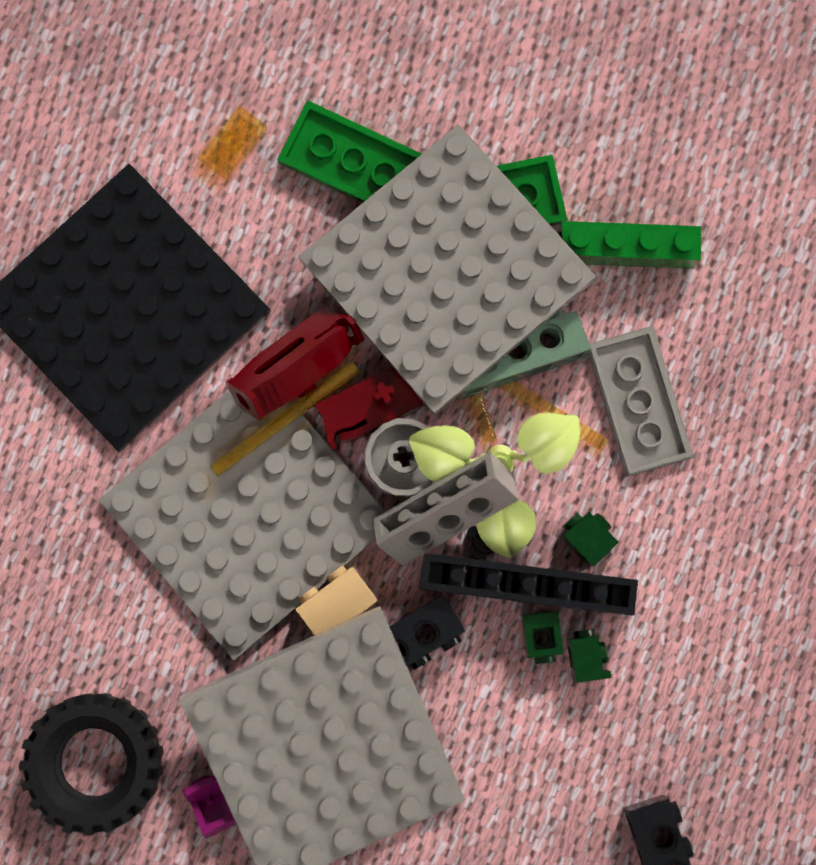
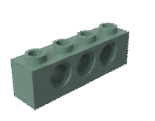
(570, 346)

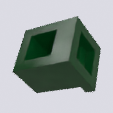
(550, 624)
(587, 657)

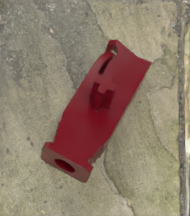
(294, 363)
(368, 402)

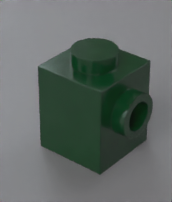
(589, 537)

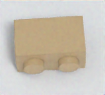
(337, 602)

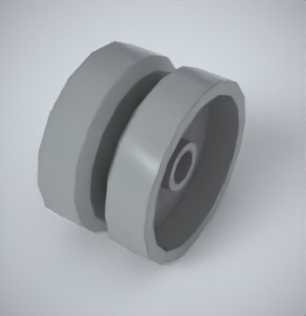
(381, 459)

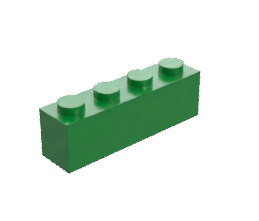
(633, 244)

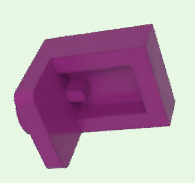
(209, 806)

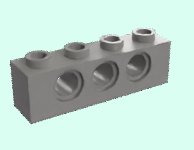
(446, 509)

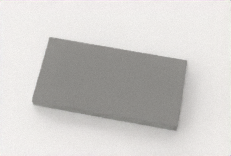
(639, 401)

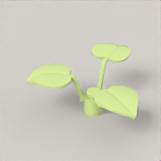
(544, 437)

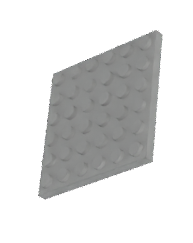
(447, 269)
(257, 533)
(323, 745)

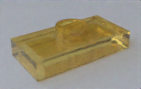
(232, 143)

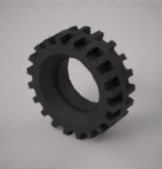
(44, 764)

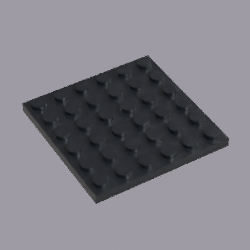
(125, 307)

